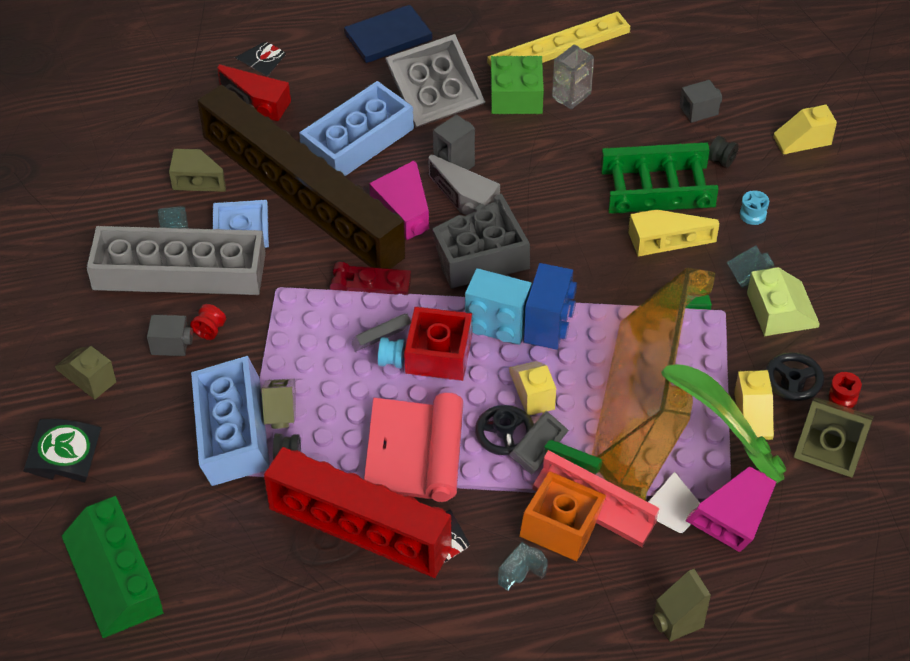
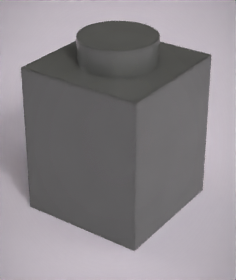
(700, 101)
(169, 335)

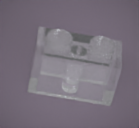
(572, 76)

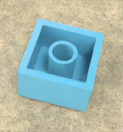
(497, 305)

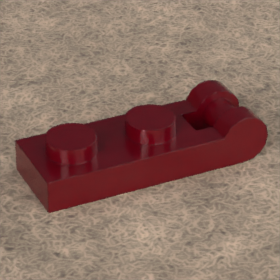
(370, 279)

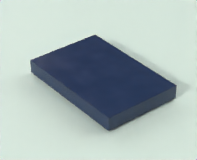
(388, 33)

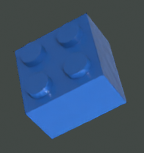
(549, 306)

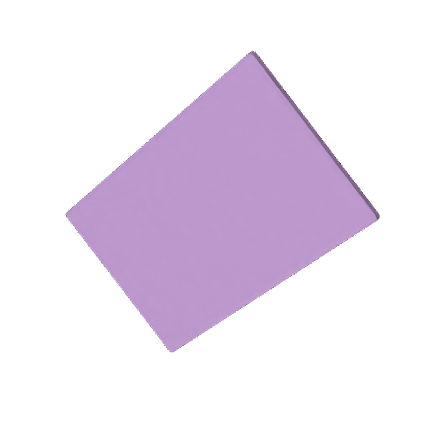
(336, 385)

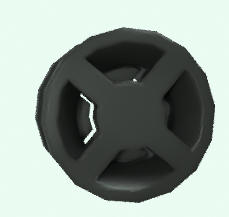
(723, 151)
(291, 443)

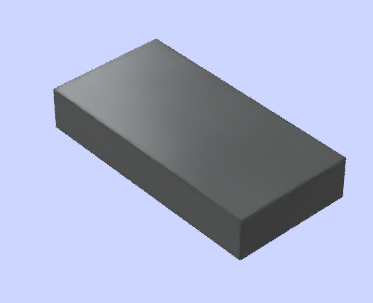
(383, 330)
(531, 450)

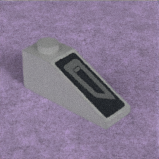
(462, 186)

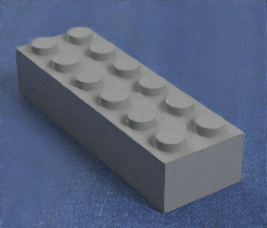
(176, 260)

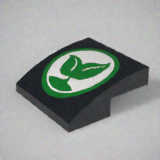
(62, 449)

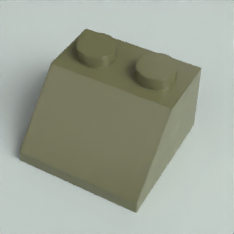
(833, 437)

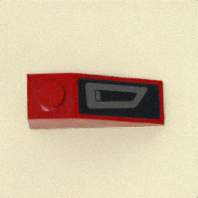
(266, 94)

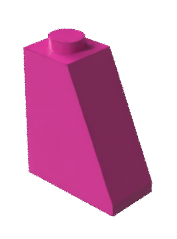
(404, 194)
(735, 509)

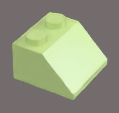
(780, 302)

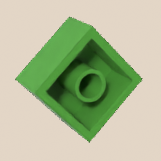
(516, 85)

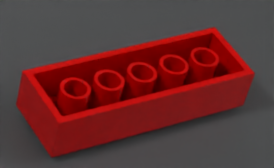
(359, 511)

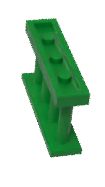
(653, 159)

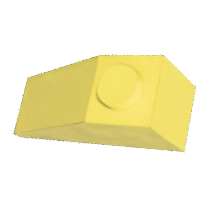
(667, 231)

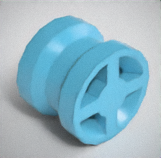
(754, 207)
(391, 352)

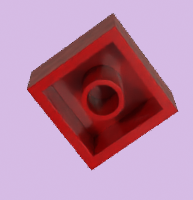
(438, 343)

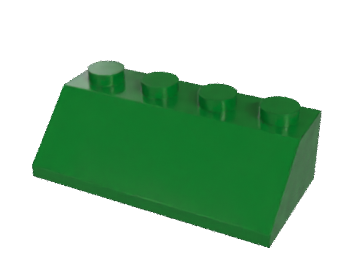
(111, 568)

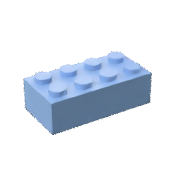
(359, 128)
(229, 421)

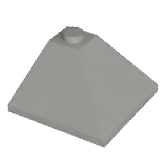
(435, 80)

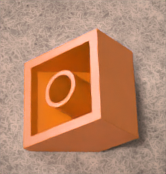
(562, 515)

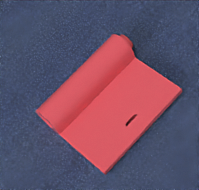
(419, 446)

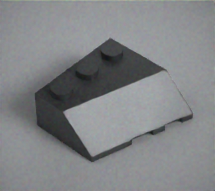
(482, 240)

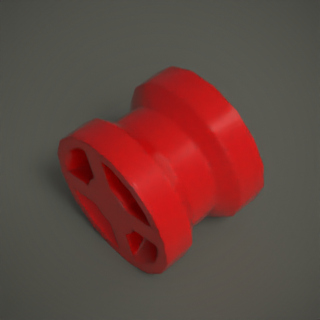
(208, 321)
(839, 389)

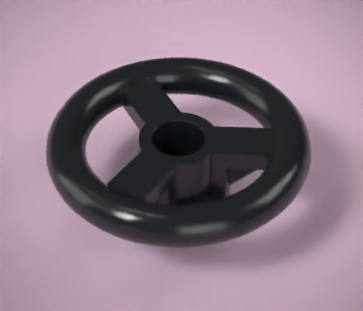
(793, 379)
(504, 423)

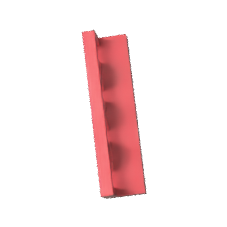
(621, 511)

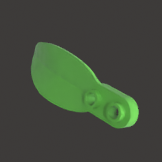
(717, 399)

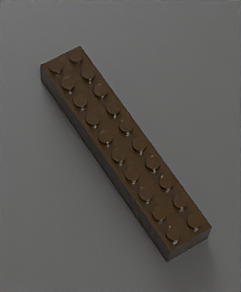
(302, 179)

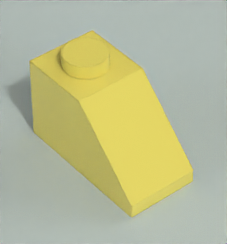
(806, 130)
(534, 387)
(755, 401)

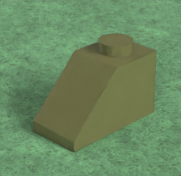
(195, 171)
(88, 370)
(279, 402)
(682, 607)

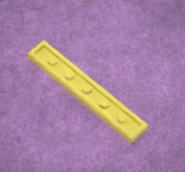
(580, 35)

